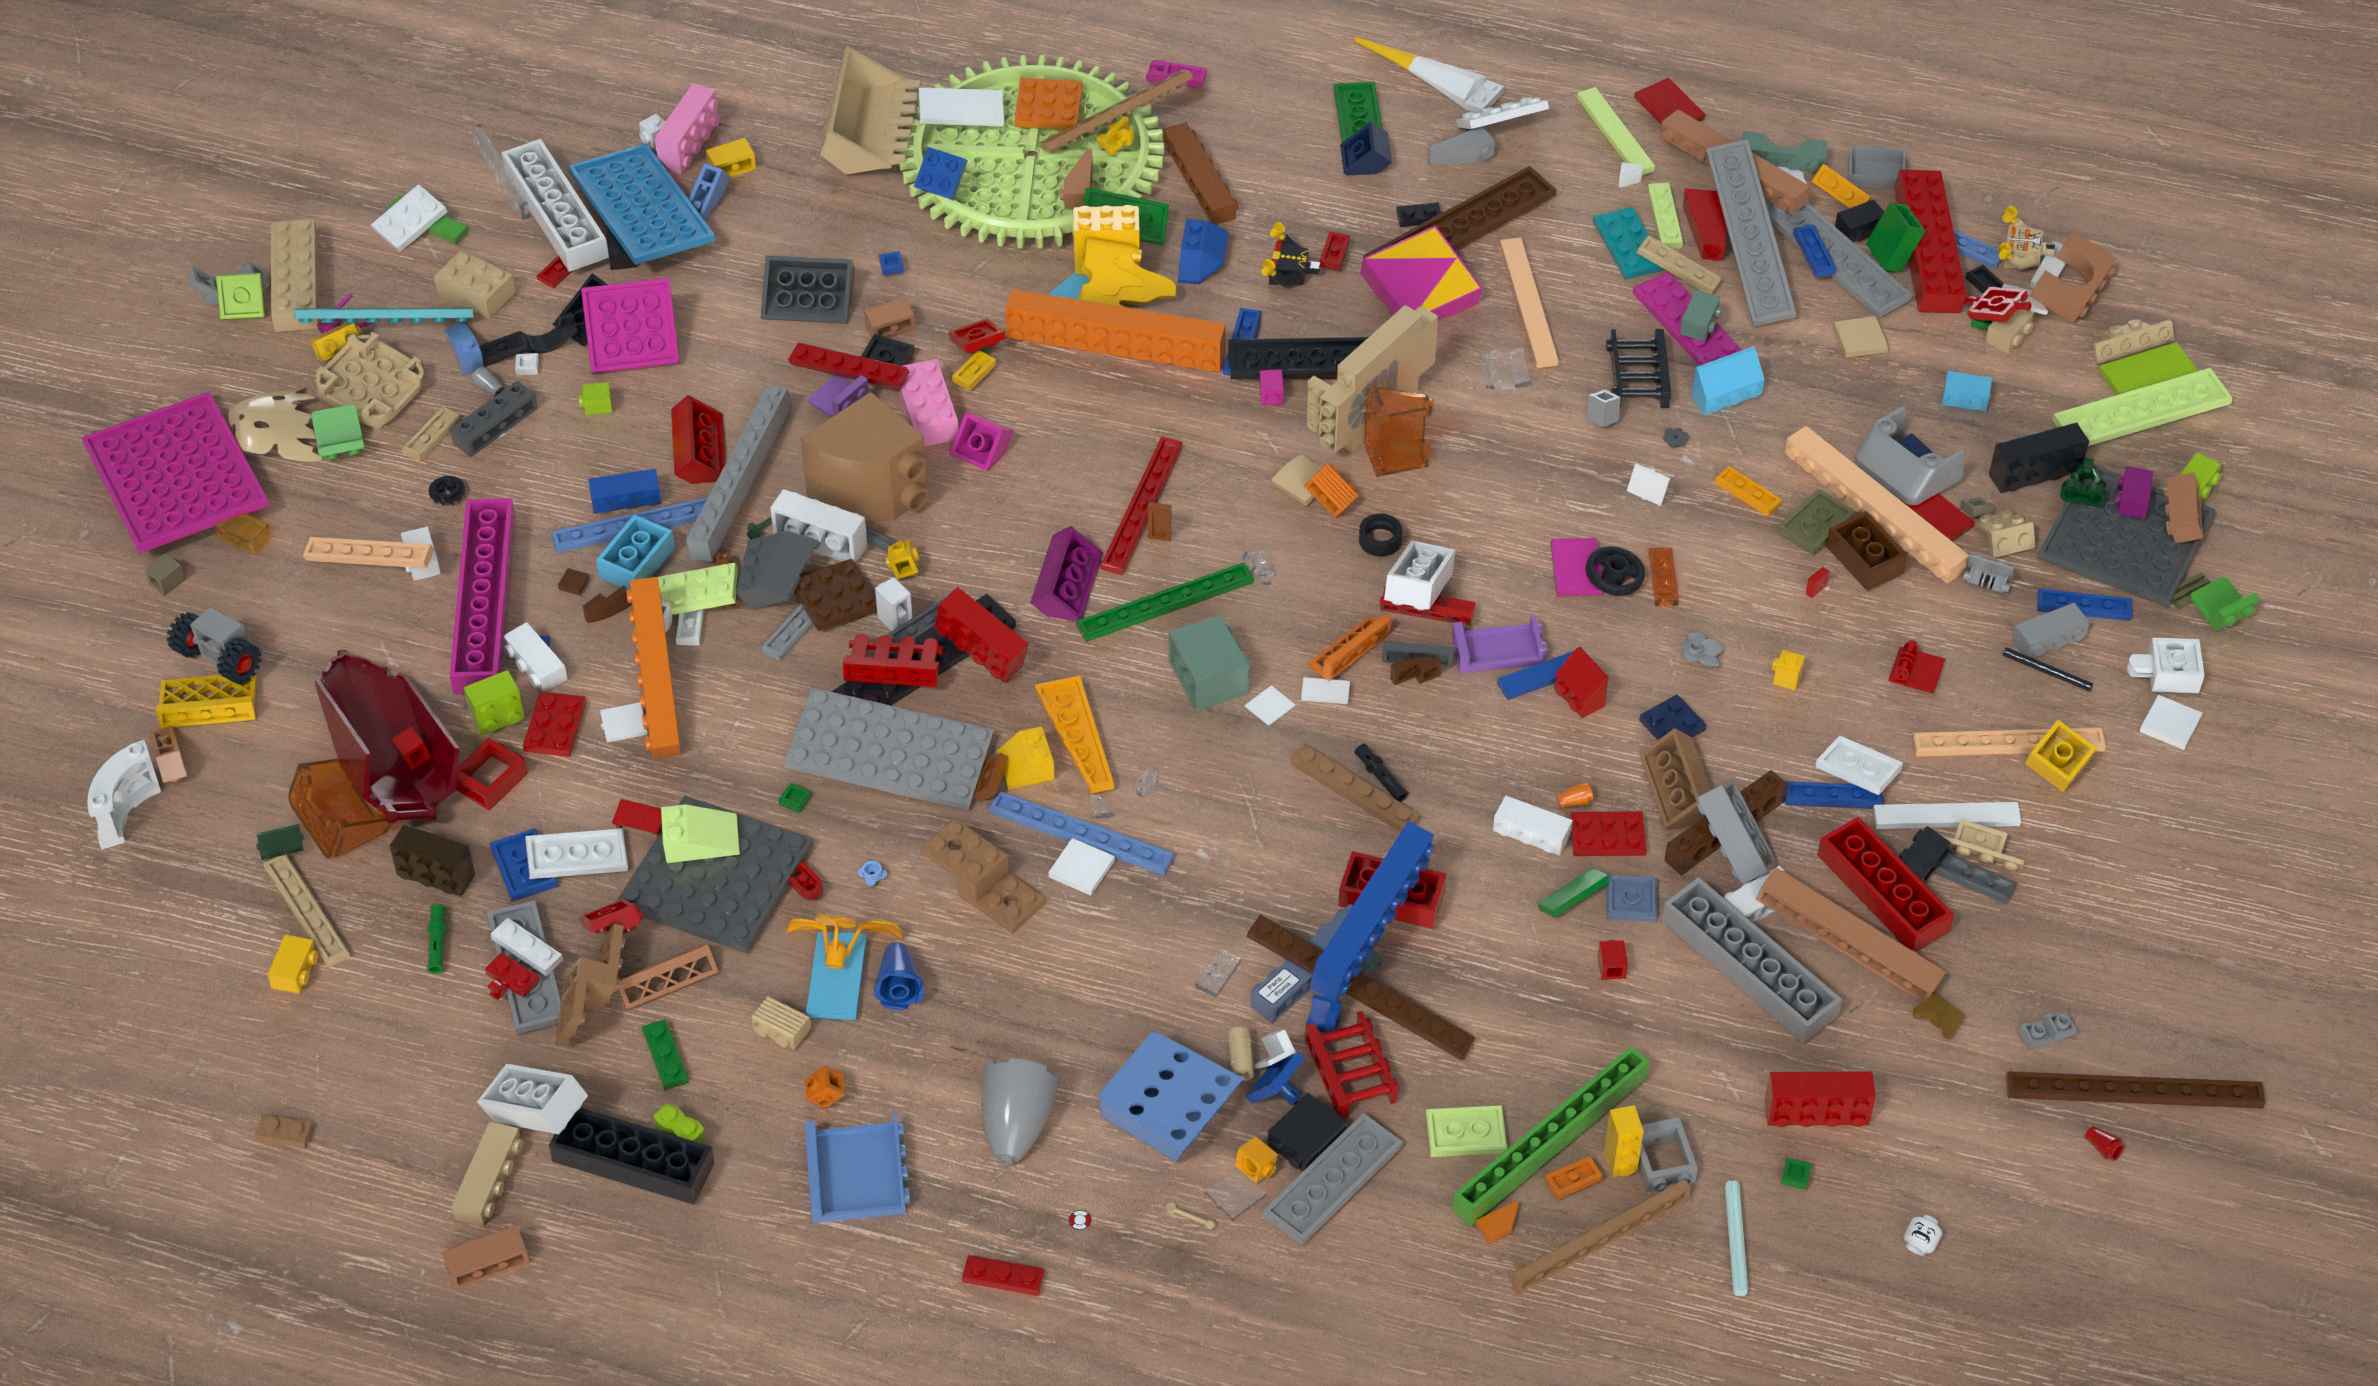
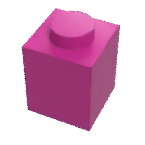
(1271, 387)

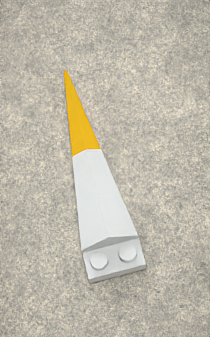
(1462, 86)

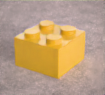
(2060, 755)

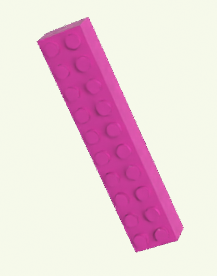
(482, 591)

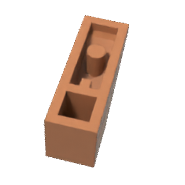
(1077, 181)
(168, 755)

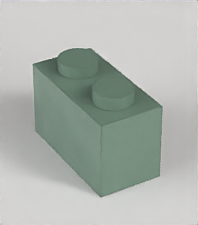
(1701, 315)

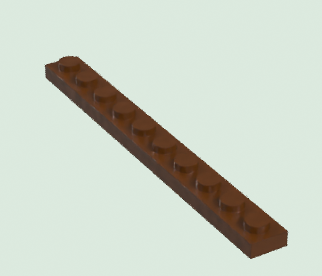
(1366, 990)
(2135, 1089)

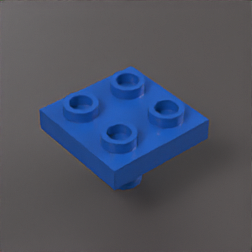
(940, 173)

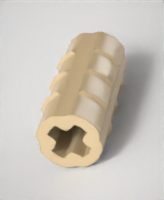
(1241, 1052)

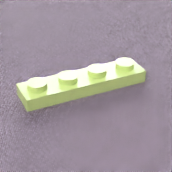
(1665, 215)

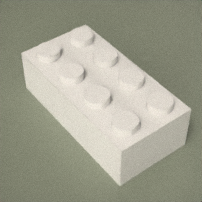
(838, 530)
(1419, 575)
(532, 1098)

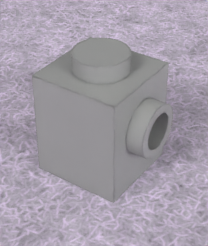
(1603, 408)

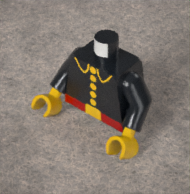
(1289, 261)

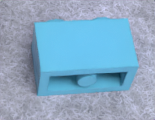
(1966, 391)

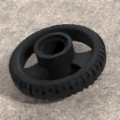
(1616, 568)

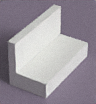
(1278, 1047)

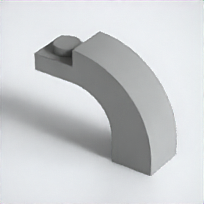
(207, 283)

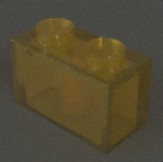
(244, 532)

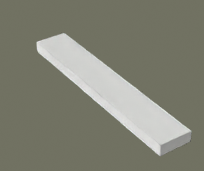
(1946, 815)

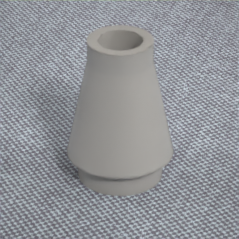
(485, 380)

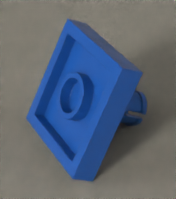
(1276, 1080)

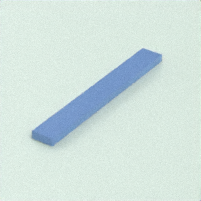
(606, 530)
(1069, 827)

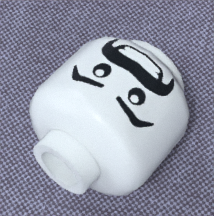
(1922, 1235)

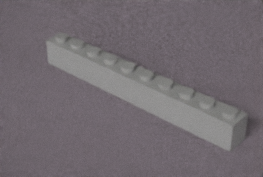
(739, 473)

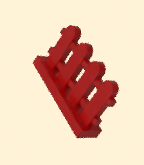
(892, 671)

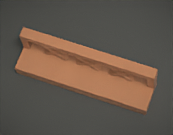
(664, 966)

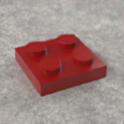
(977, 335)

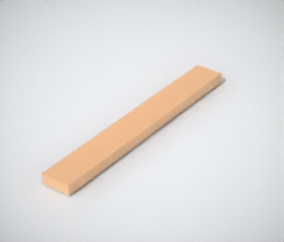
(1529, 303)
(1991, 741)

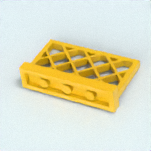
(208, 709)

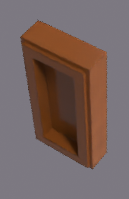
(1159, 521)

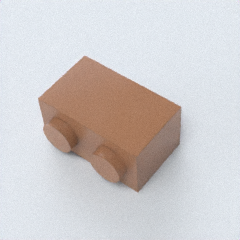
(890, 319)

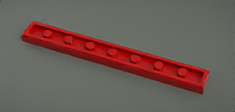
(1136, 515)

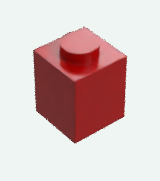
(411, 748)
(1612, 959)

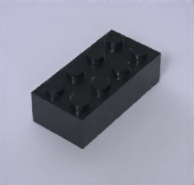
(2038, 457)

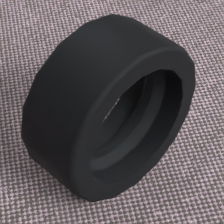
(1385, 522)

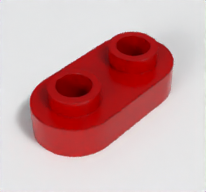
(808, 884)

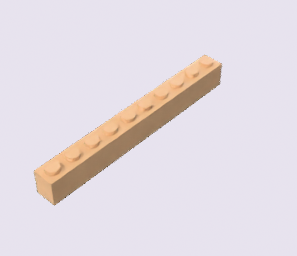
(1866, 494)

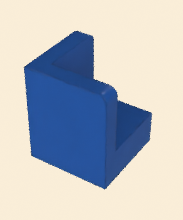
(1325, 1013)

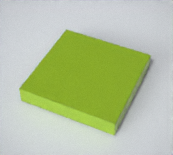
(240, 295)

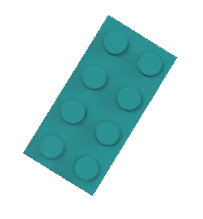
(1623, 236)

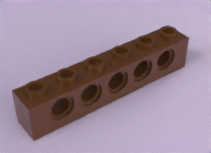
(1699, 843)

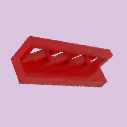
(1442, 609)

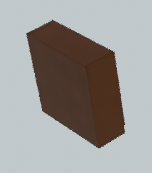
(573, 581)

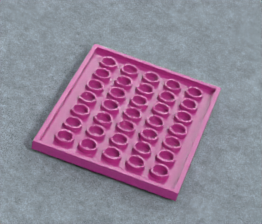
(174, 472)

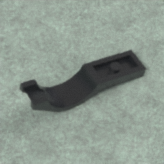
(519, 342)

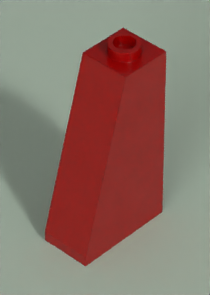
(1706, 222)

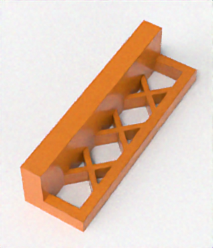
(1351, 650)

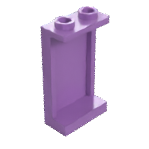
(1498, 647)

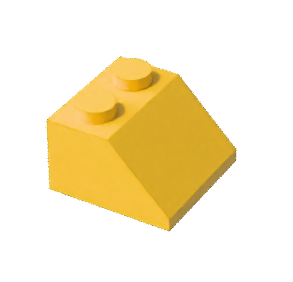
(1028, 759)

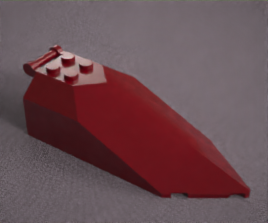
(363, 714)

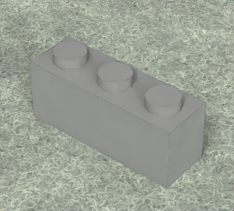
(2050, 631)

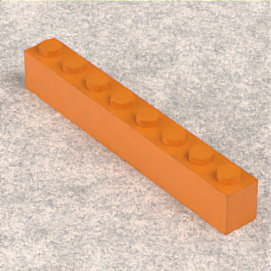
(655, 668)

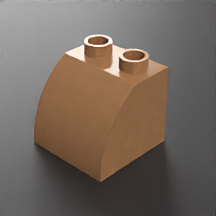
(866, 462)

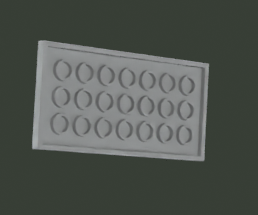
(889, 748)

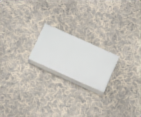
(1325, 691)

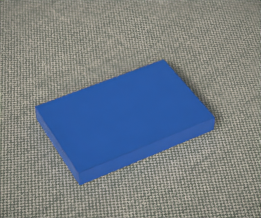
(513, 866)

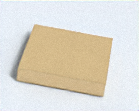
(1860, 337)

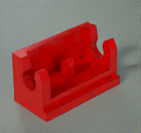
(638, 817)

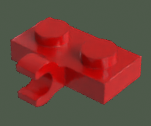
(510, 975)

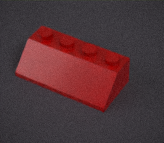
(697, 441)

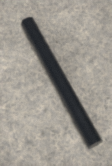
(2048, 669)

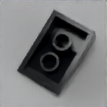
(576, 307)

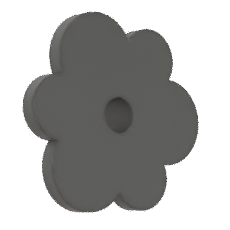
(1675, 437)

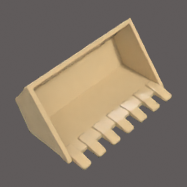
(867, 115)

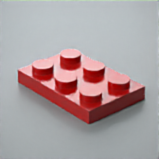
(554, 724)
(1608, 833)

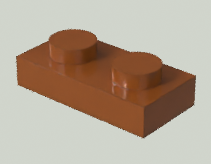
(990, 777)

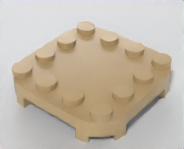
(371, 378)

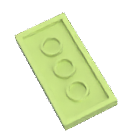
(700, 588)

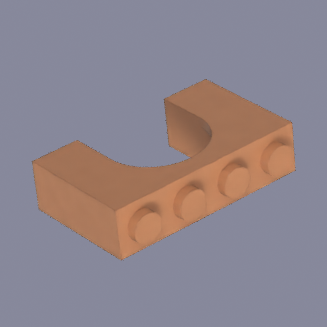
(2071, 300)

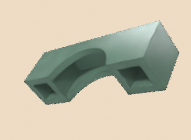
(1805, 157)

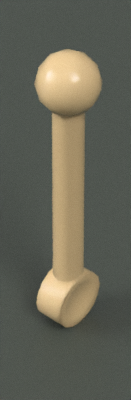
(1171, 1208)

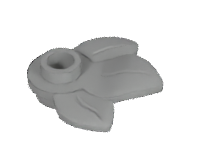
(1702, 650)

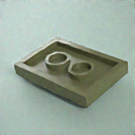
(1812, 519)

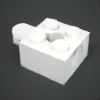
(2162, 659)

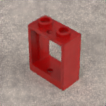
(476, 791)

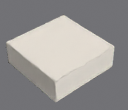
(527, 364)

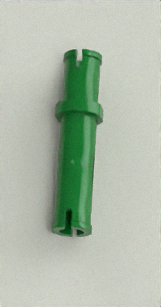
(436, 931)

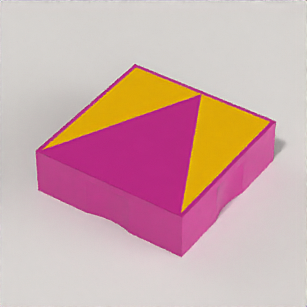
(1423, 274)

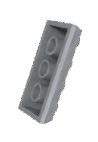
(1737, 831)

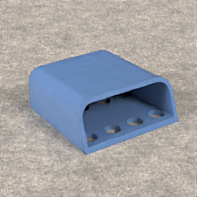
(1166, 1094)

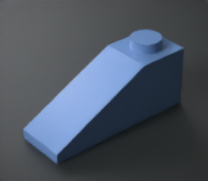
(708, 189)
(464, 348)

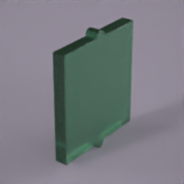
(280, 842)

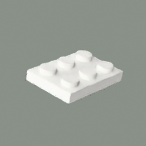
(409, 218)
(1859, 765)

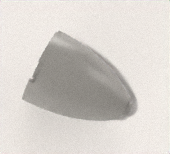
(1015, 1105)

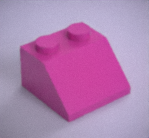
(981, 441)

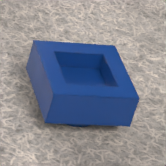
(891, 263)

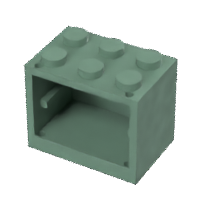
(1209, 662)

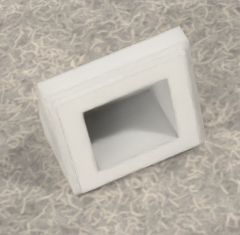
(1630, 174)

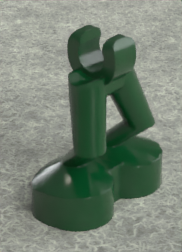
(2074, 491)

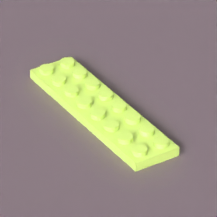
(2147, 406)

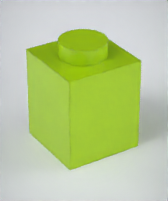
(596, 398)

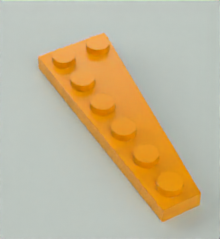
(1073, 720)

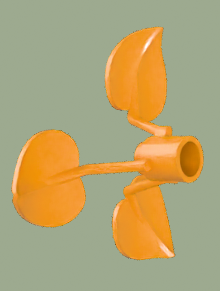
(836, 951)

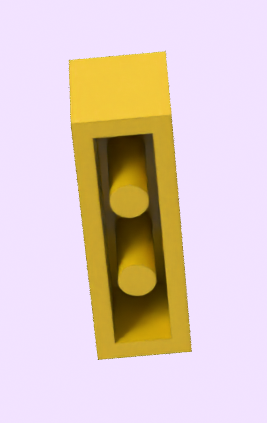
(1623, 1141)

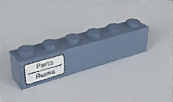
(1289, 982)

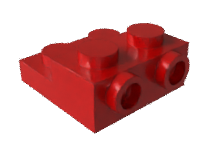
(619, 913)

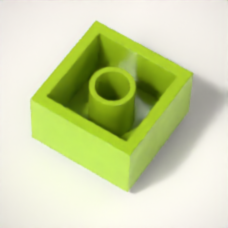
(494, 703)

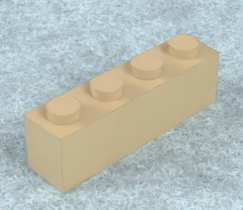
(487, 1173)

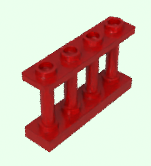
(1334, 1080)

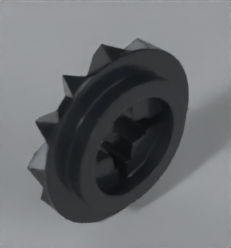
(453, 484)

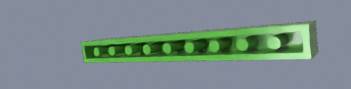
(1550, 1136)

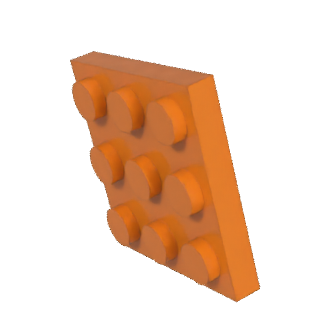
(1048, 103)

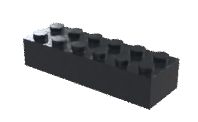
(633, 1155)

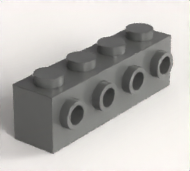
(493, 418)

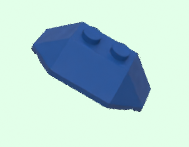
(1201, 250)

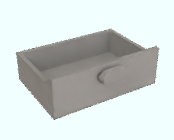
(1875, 166)

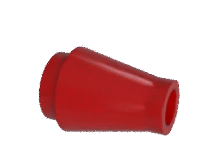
(2107, 1144)

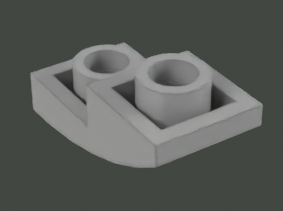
(2050, 1030)

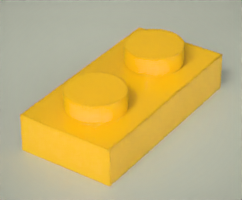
(974, 370)

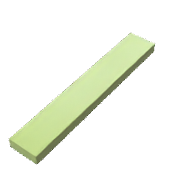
(1614, 129)

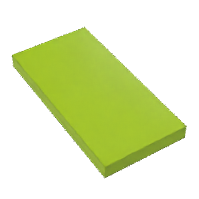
(2146, 368)

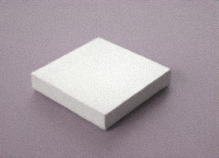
(2171, 722)
(1081, 866)

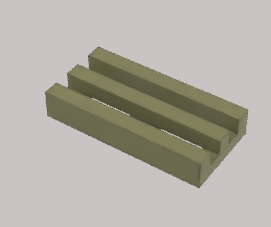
(2185, 588)

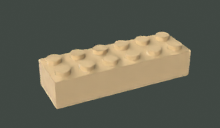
(293, 272)

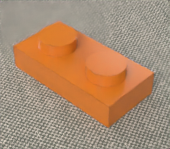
(1573, 1178)

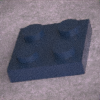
(1670, 715)

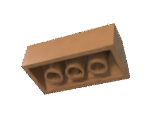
(1675, 778)

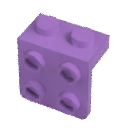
(838, 394)

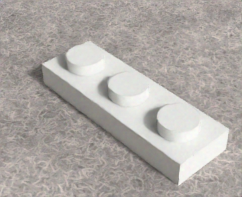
(526, 946)

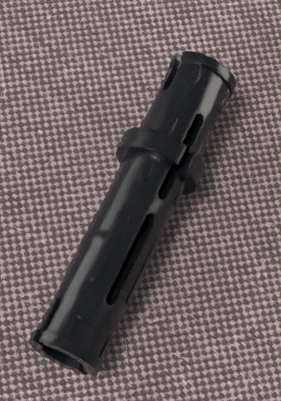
(1365, 755)

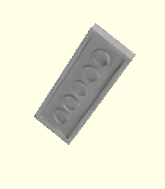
(542, 1004)
(1332, 1179)

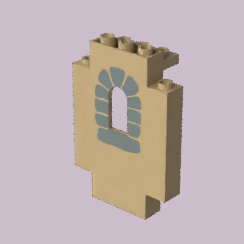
(1392, 354)

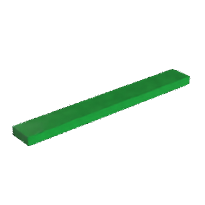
(1164, 602)

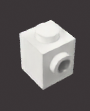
(649, 129)

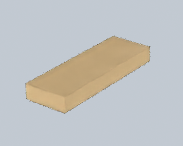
(431, 434)

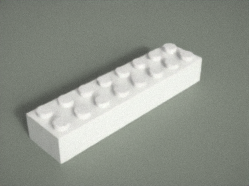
(556, 205)

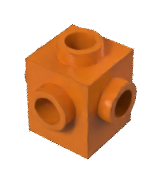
(825, 1087)

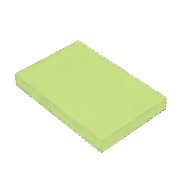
(1466, 1131)

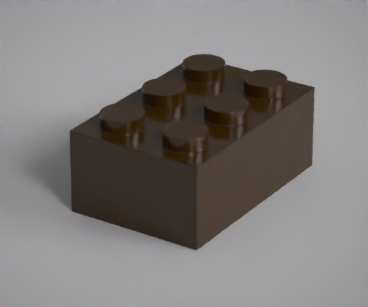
(432, 860)

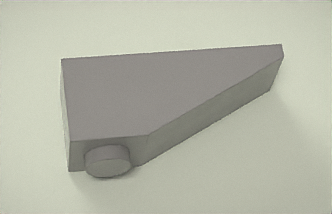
(1463, 149)

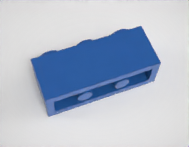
(624, 491)

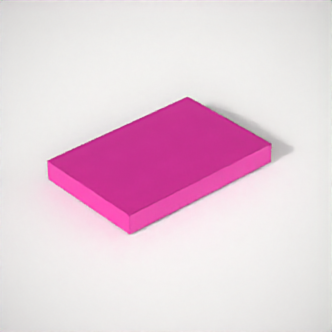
(1569, 566)

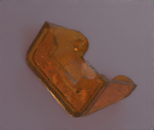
(1396, 430)
(333, 808)

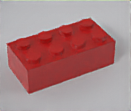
(981, 635)
(1422, 901)
(1820, 1098)

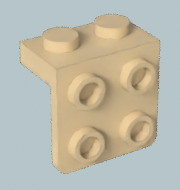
(2007, 532)

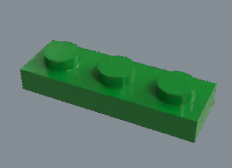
(665, 1054)

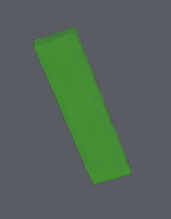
(444, 228)

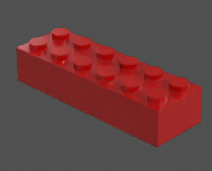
(1885, 884)

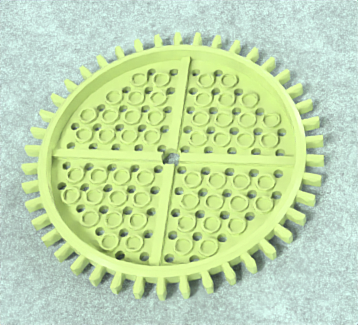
(1001, 153)

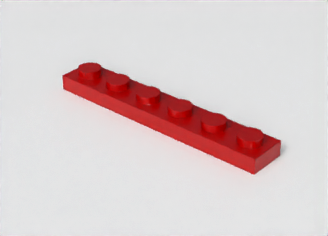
(848, 365)

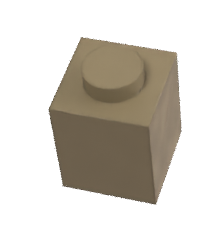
(165, 574)

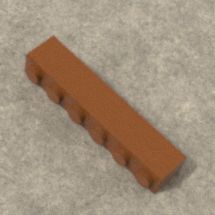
(1200, 173)

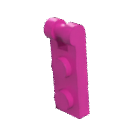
(1161, 70)

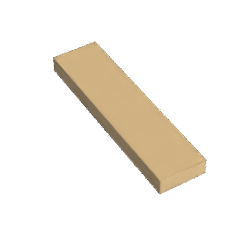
(1679, 265)

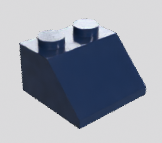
(1366, 151)

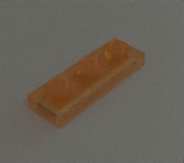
(1663, 577)

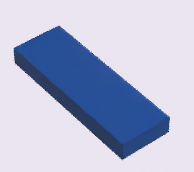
(1814, 251)

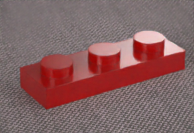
(1003, 1275)

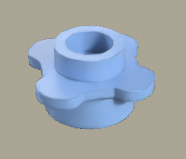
(869, 868)

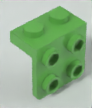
(337, 431)
(2222, 603)

